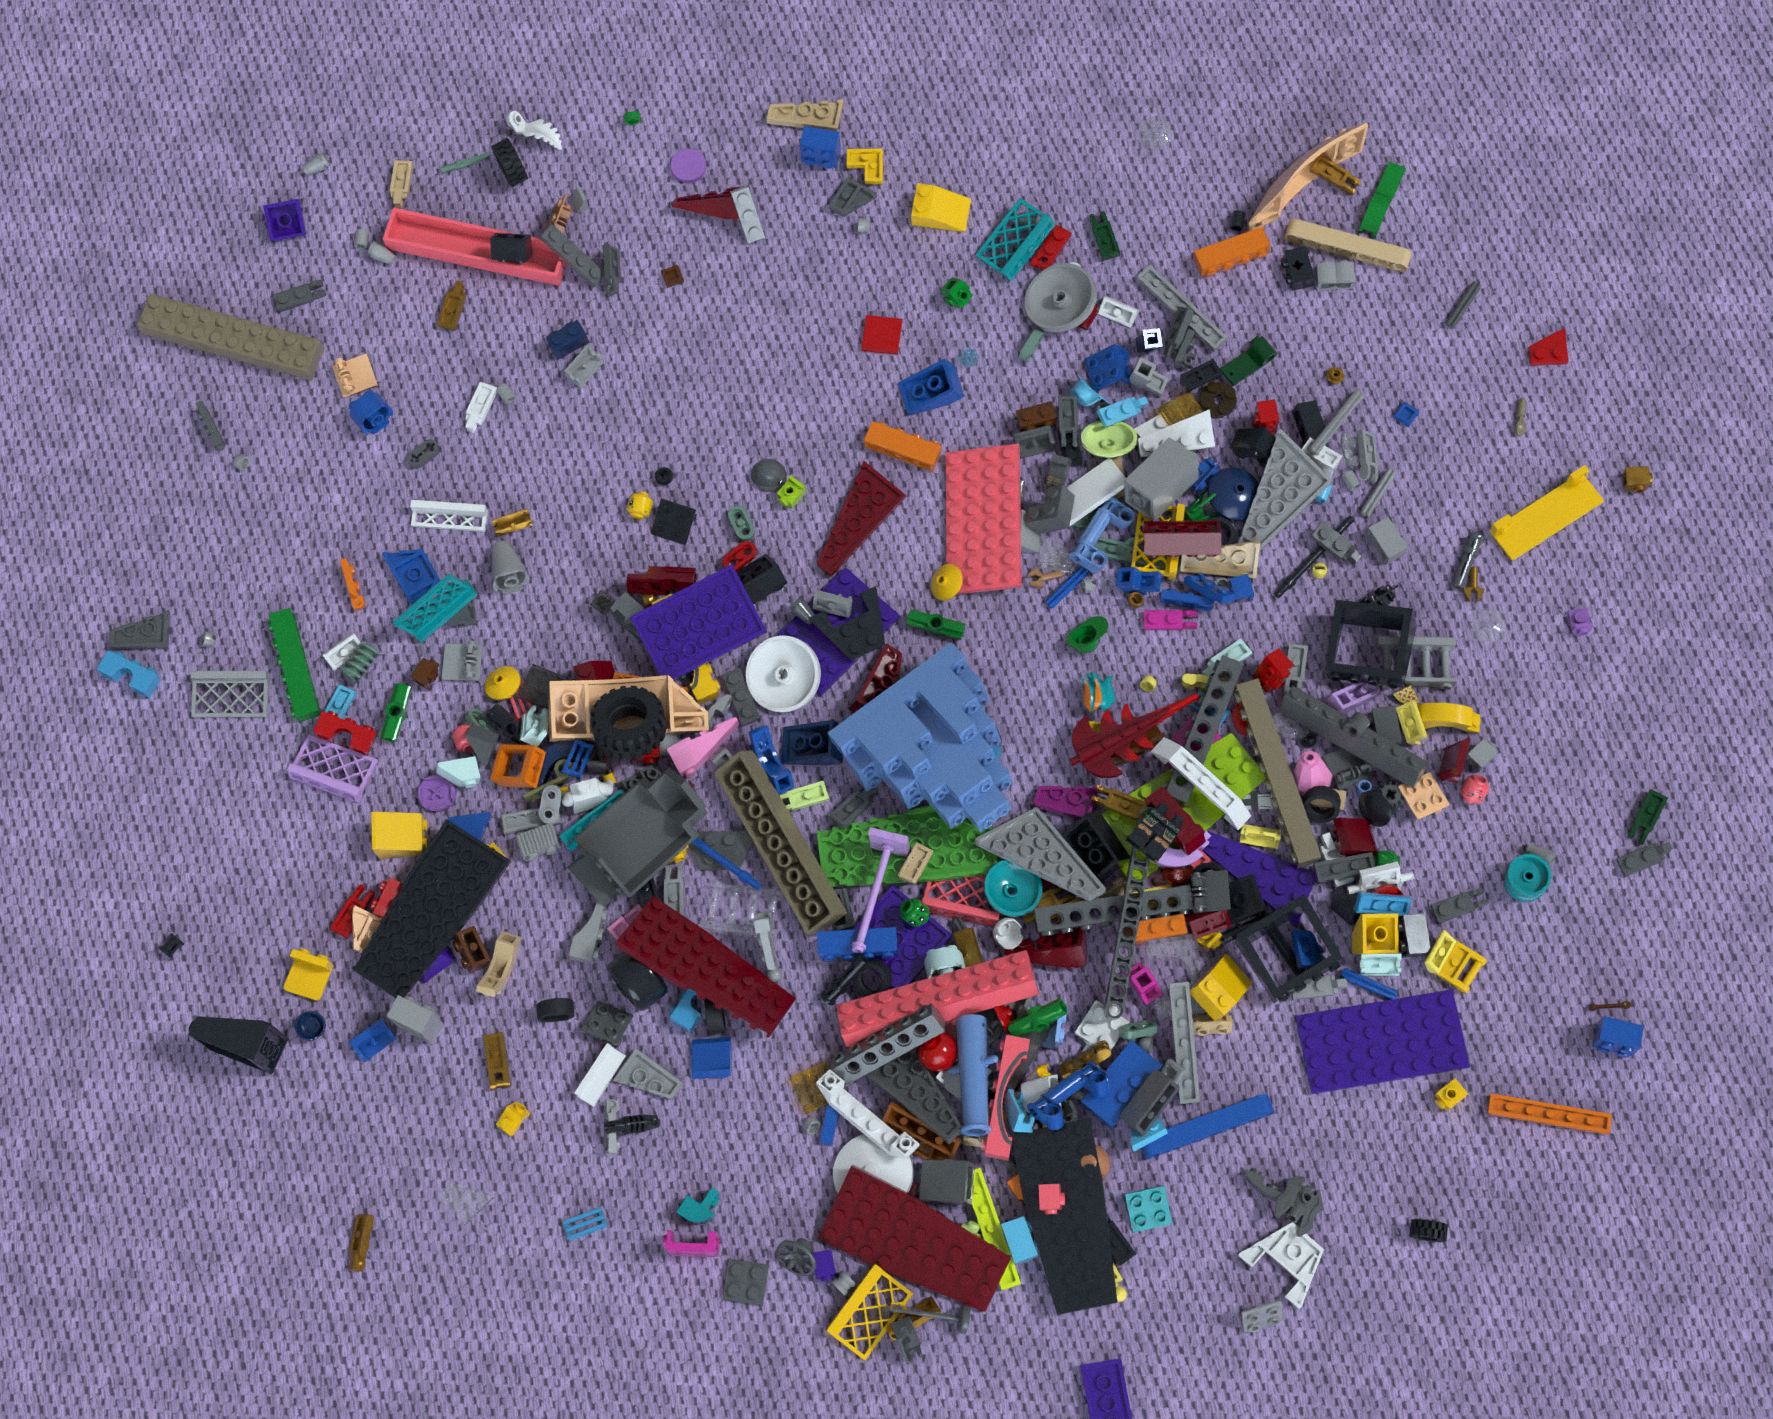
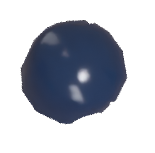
(310, 1025)

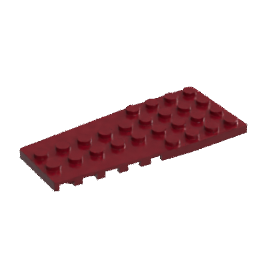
(700, 962)
(912, 1240)

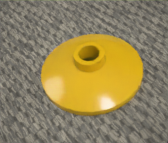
(946, 582)
(506, 687)

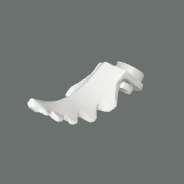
(535, 128)

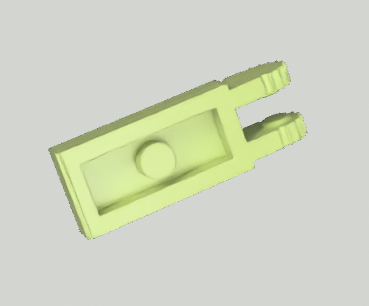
(806, 796)

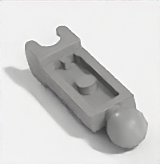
(763, 925)

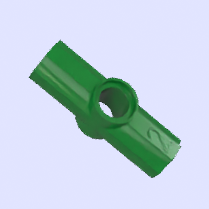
(947, 628)
(398, 702)
(1037, 1018)

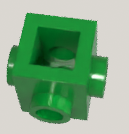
(956, 292)

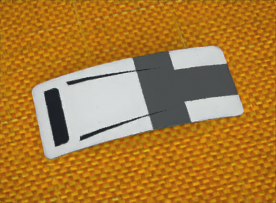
(1258, 801)

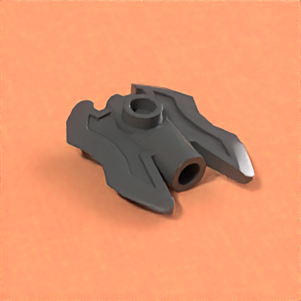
(1301, 1203)

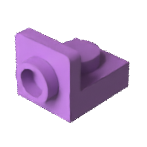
(1580, 621)

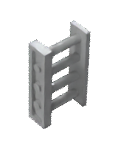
(1425, 645)

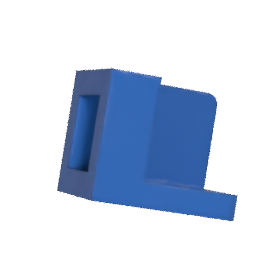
(1241, 587)

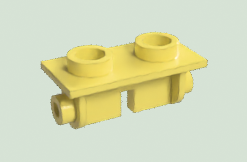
(1260, 836)

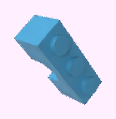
(115, 665)
(683, 1013)

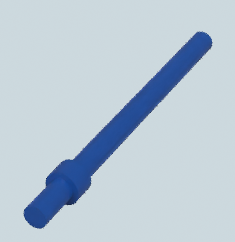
(743, 876)

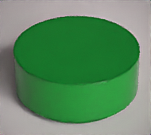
(632, 118)

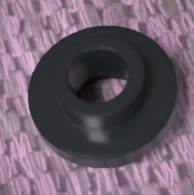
(661, 471)

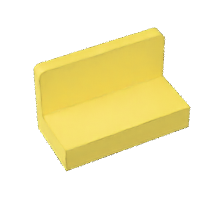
(1411, 723)

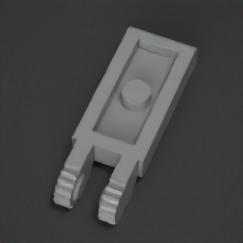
(1367, 456)
(1297, 655)
(674, 889)

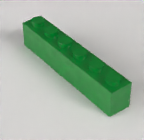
(294, 665)

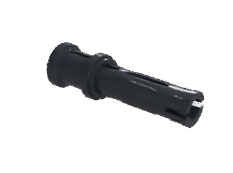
(839, 985)

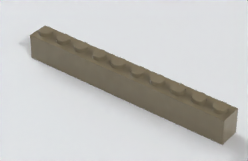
(1277, 773)

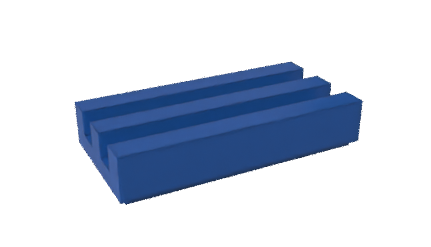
(572, 772)

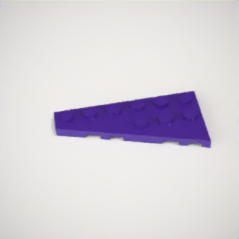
(1277, 879)

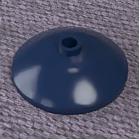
(1229, 500)

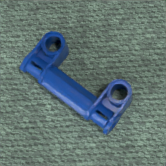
(1047, 1107)

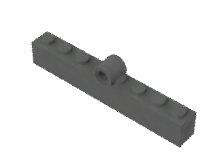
(1353, 736)

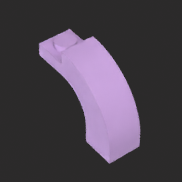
(1178, 859)

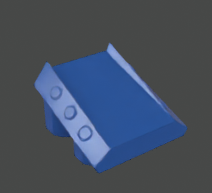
(711, 1058)

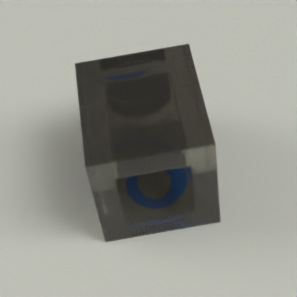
(603, 602)

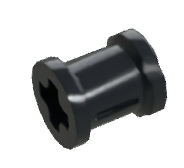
(171, 945)

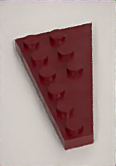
(863, 512)

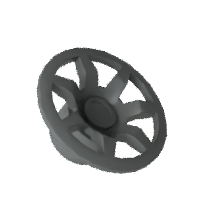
(799, 1254)

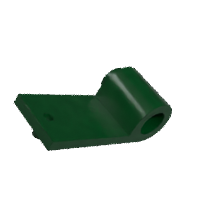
(1252, 360)

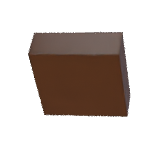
(672, 276)

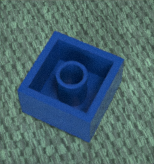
(820, 147)
(1617, 1036)

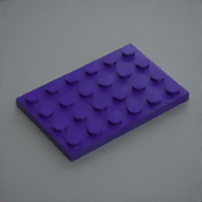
(698, 624)
(831, 660)

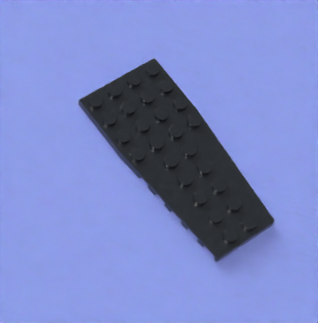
(430, 909)
(1077, 1238)

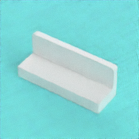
(600, 1075)

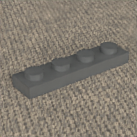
(572, 255)

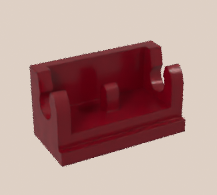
(1207, 923)

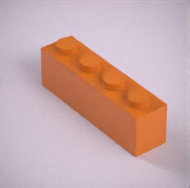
(1232, 252)
(903, 445)

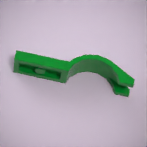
(1382, 198)

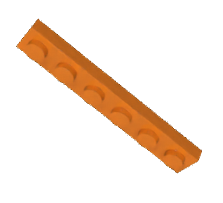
(1549, 1114)

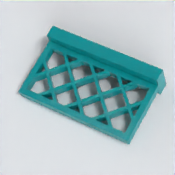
(1028, 245)
(445, 607)

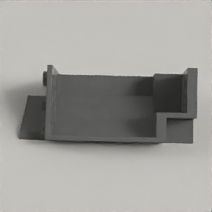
(637, 836)

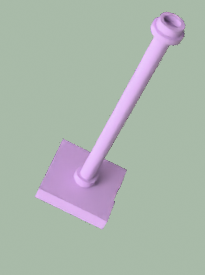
(888, 843)

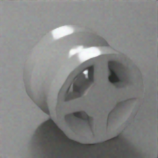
(843, 1283)

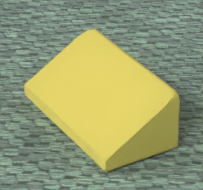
(1439, 952)

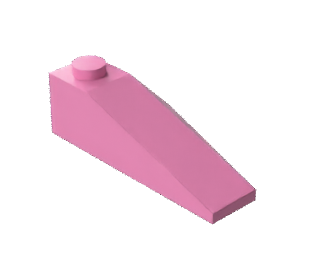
(691, 754)

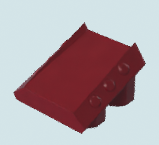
(1453, 761)
(1354, 836)

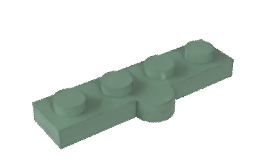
(1123, 552)

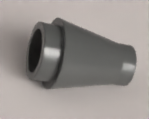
(802, 610)

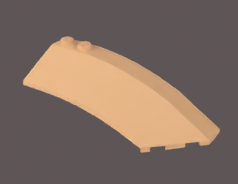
(573, 700)

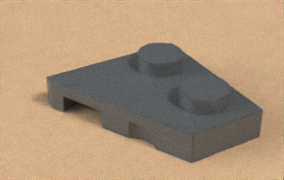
(851, 197)

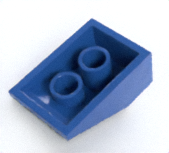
(931, 388)

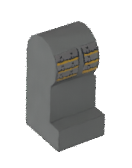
(1058, 470)

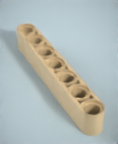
(1348, 245)

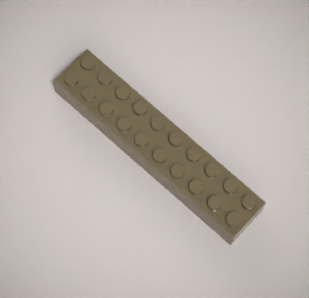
(231, 337)
(780, 842)

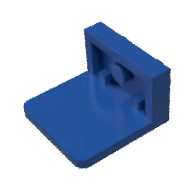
(1108, 367)

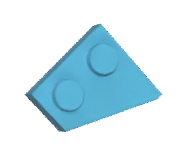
(1155, 1132)

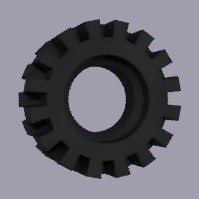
(1428, 1230)

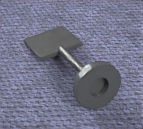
(962, 1319)

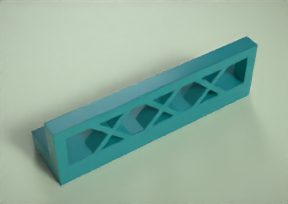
(572, 832)

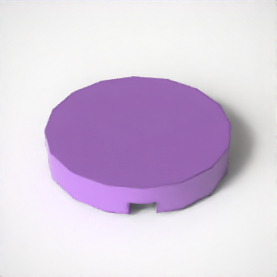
(688, 165)
(436, 793)

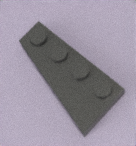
(1036, 1041)

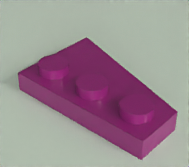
(1065, 801)

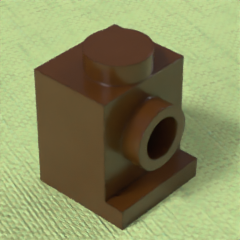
(425, 673)

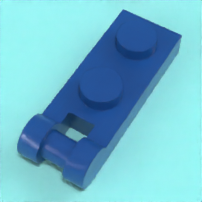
(1209, 588)
(1187, 599)

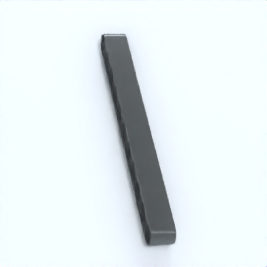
(1130, 923)

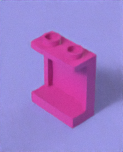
(710, 1249)

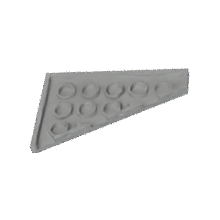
(1285, 490)
(1040, 849)

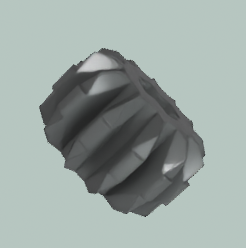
(1398, 799)

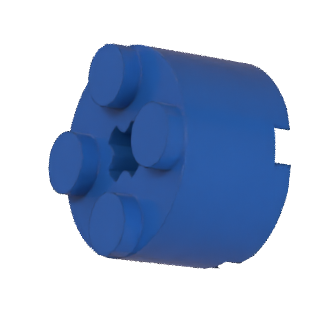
(370, 412)

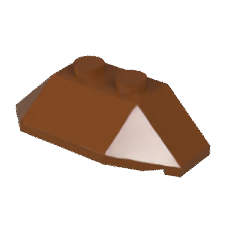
(931, 1145)

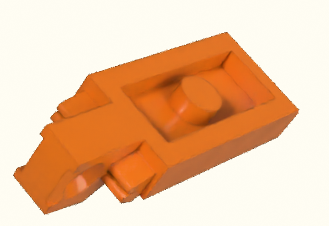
(353, 586)

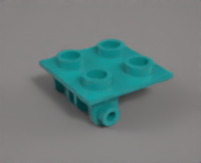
(1148, 1208)

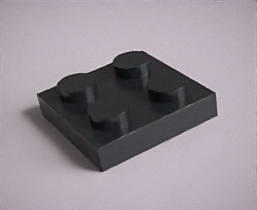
(1245, 899)

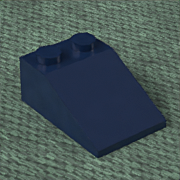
(810, 744)

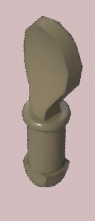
(1520, 426)

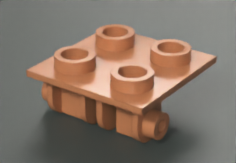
(560, 214)

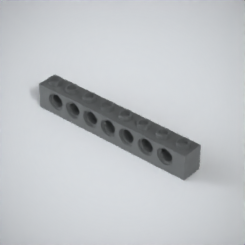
(1232, 669)
(1044, 926)

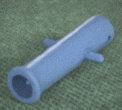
(973, 1073)

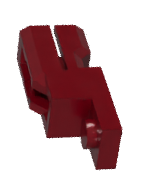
(661, 579)

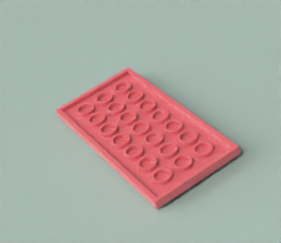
(984, 517)

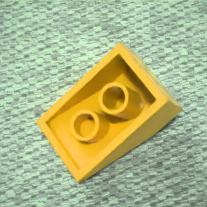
(940, 208)
(1220, 987)

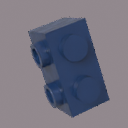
(567, 339)

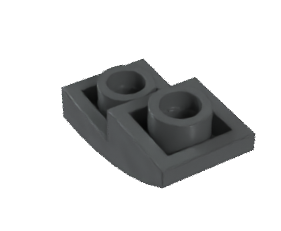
(651, 773)
(1256, 1181)

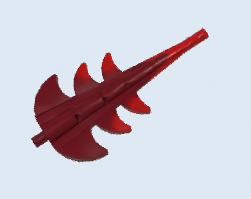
(1095, 748)

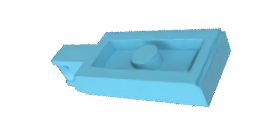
(1121, 411)

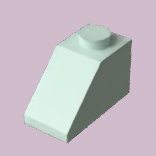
(460, 771)

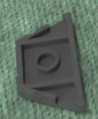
(730, 844)

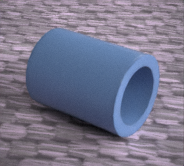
(1363, 784)

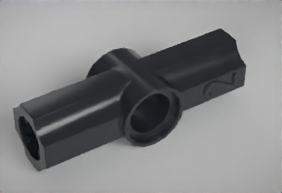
(504, 720)

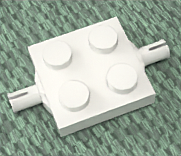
(1380, 875)
(1097, 1027)

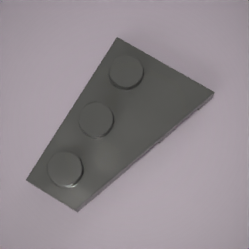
(145, 634)

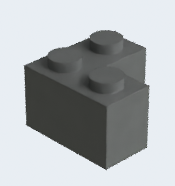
(1054, 513)

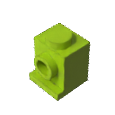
(791, 499)

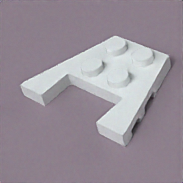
(1294, 1253)

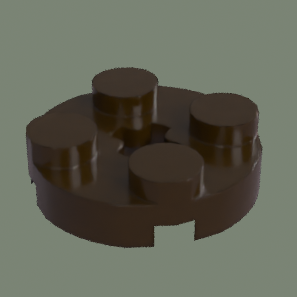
(1222, 390)

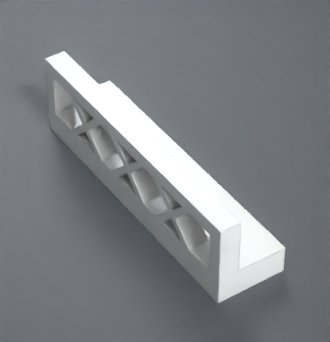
(450, 509)

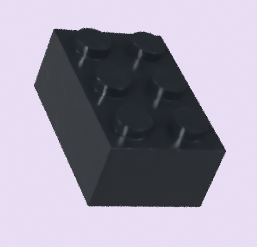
(1096, 845)

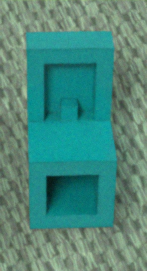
(699, 1213)

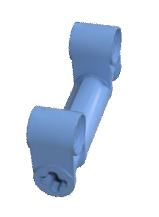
(1094, 531)

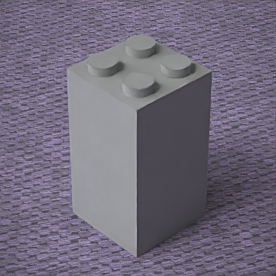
(1161, 479)

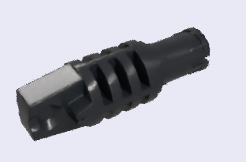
(632, 1124)

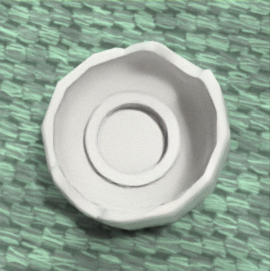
(1008, 933)

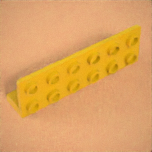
(1546, 515)

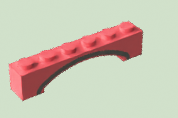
(1014, 1052)

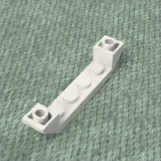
(1203, 780)
(863, 1119)

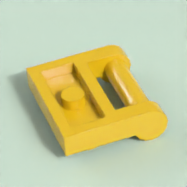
(1455, 964)

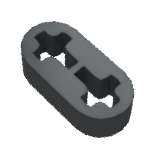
(423, 454)

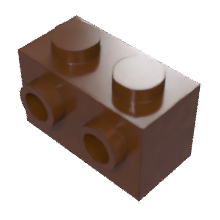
(1036, 417)
(471, 950)

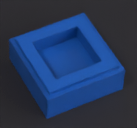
(1406, 414)

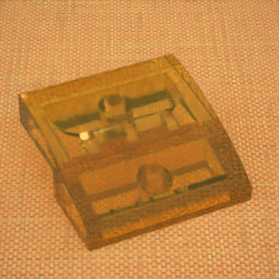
(1180, 409)
(806, 1088)

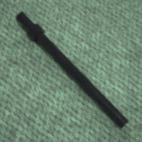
(1290, 581)

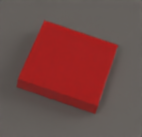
(882, 334)

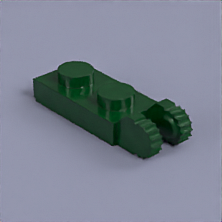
(1104, 237)
(1648, 814)

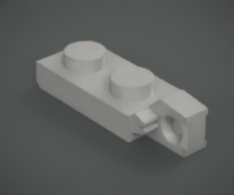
(1322, 988)
(611, 1144)

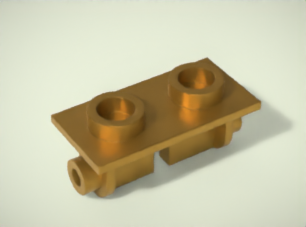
(512, 522)

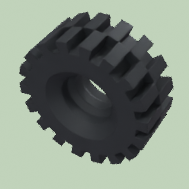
(509, 162)

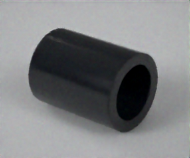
(1237, 220)

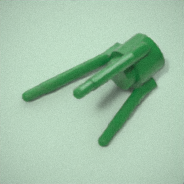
(1195, 511)

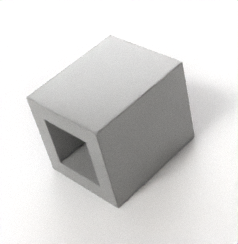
(1481, 754)

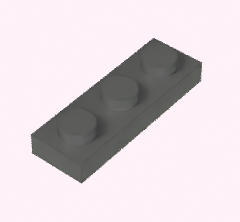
(741, 697)
(1342, 867)

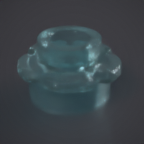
(969, 353)

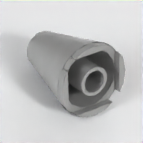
(507, 569)

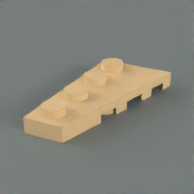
(818, 115)
(1234, 561)

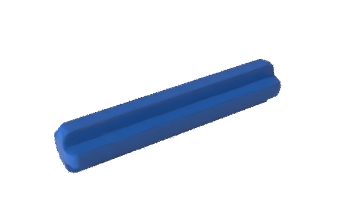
(1066, 587)
(1369, 984)

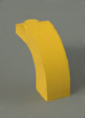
(1449, 716)

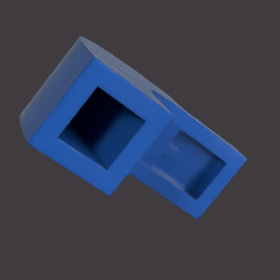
(763, 748)

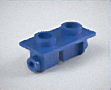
(1208, 470)

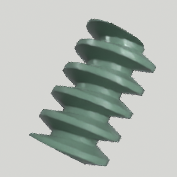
(358, 662)

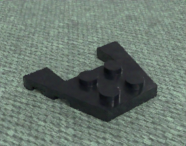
(857, 635)

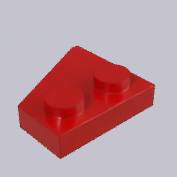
(1549, 350)

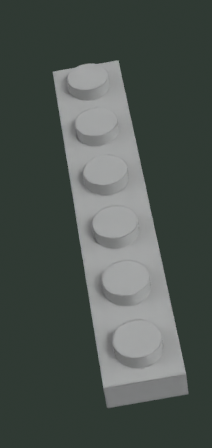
(1172, 299)
(1184, 1041)

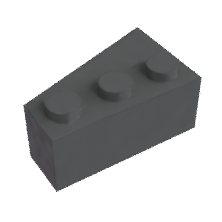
(623, 609)

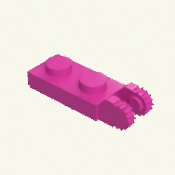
(1168, 619)

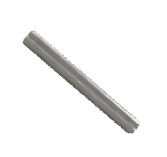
(1335, 422)

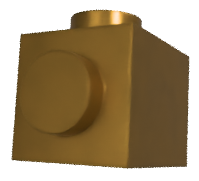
(1637, 479)

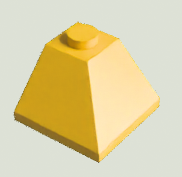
(1376, 934)

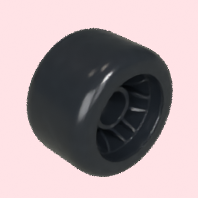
(636, 981)

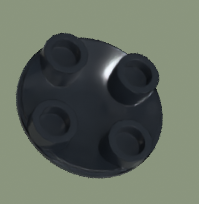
(1375, 808)

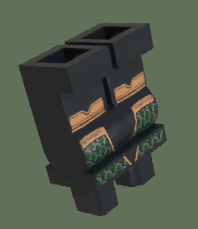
(1160, 827)

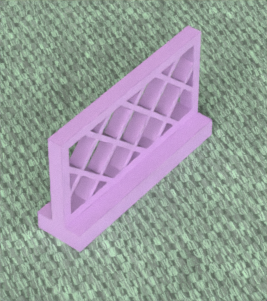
(328, 783)

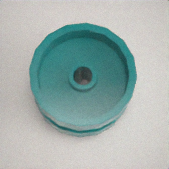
(1517, 873)

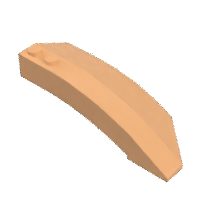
(1336, 148)

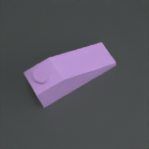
(1352, 697)

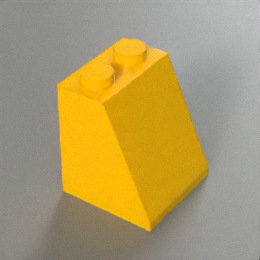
(398, 834)

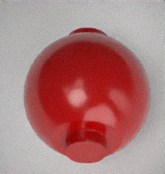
(938, 1053)

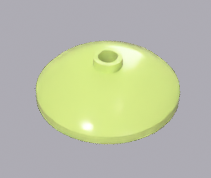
(1109, 441)

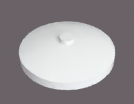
(783, 673)
(871, 1158)

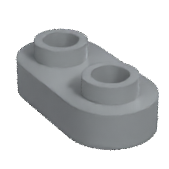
(550, 804)

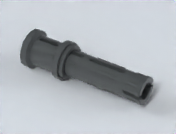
(1469, 553)

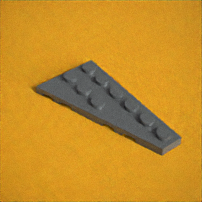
(915, 1090)

